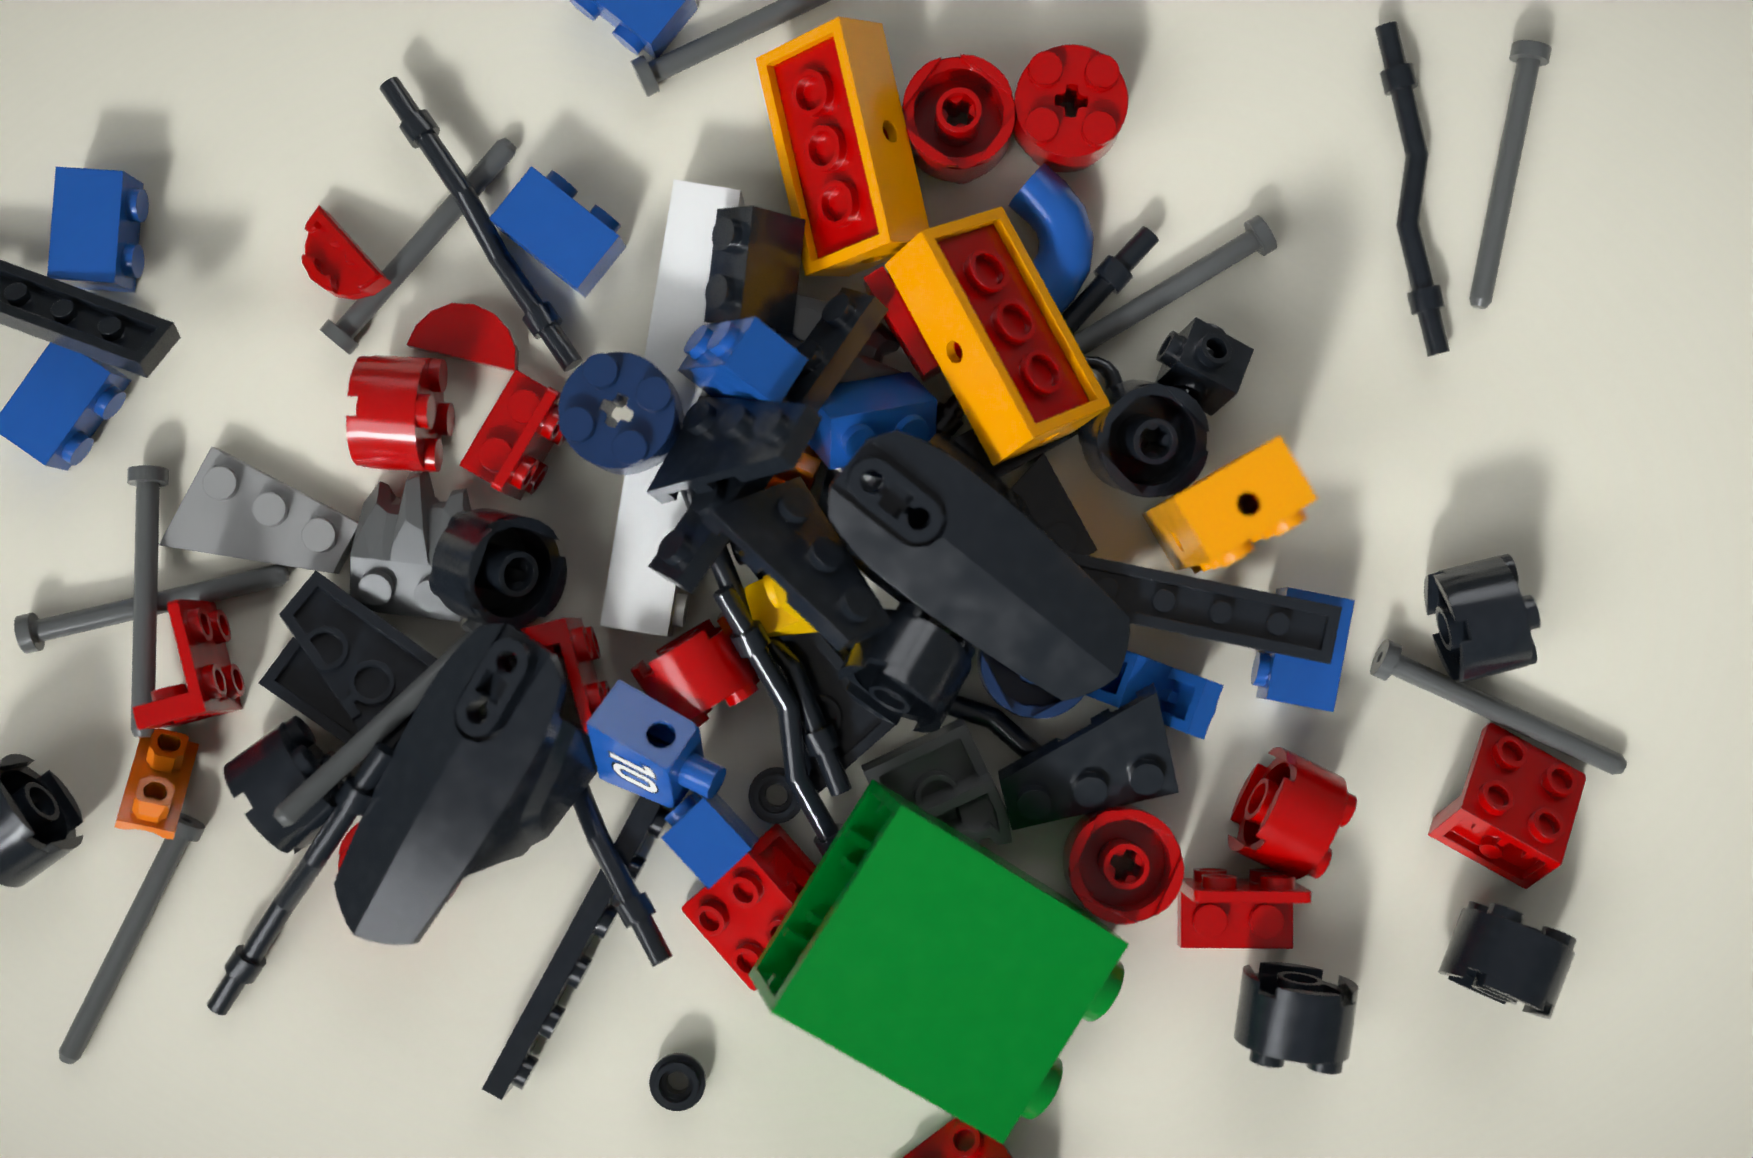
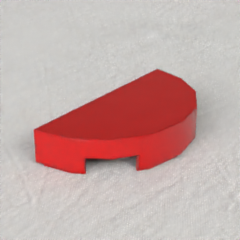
(338, 261)
(467, 335)

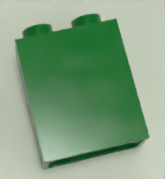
(939, 965)

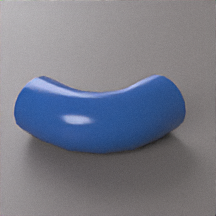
(1062, 233)

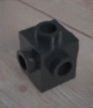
(1204, 364)

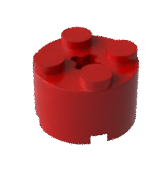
(947, 89)
(1094, 89)
(399, 413)
(698, 672)
(1291, 815)
(1133, 893)

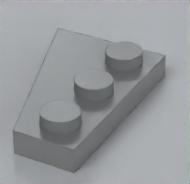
(258, 518)

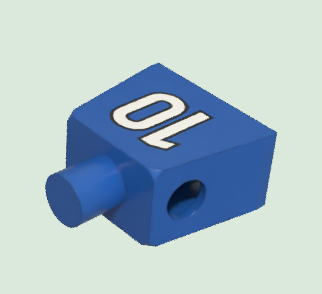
(650, 748)

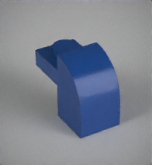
(1184, 698)

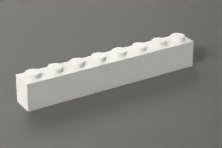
(634, 593)

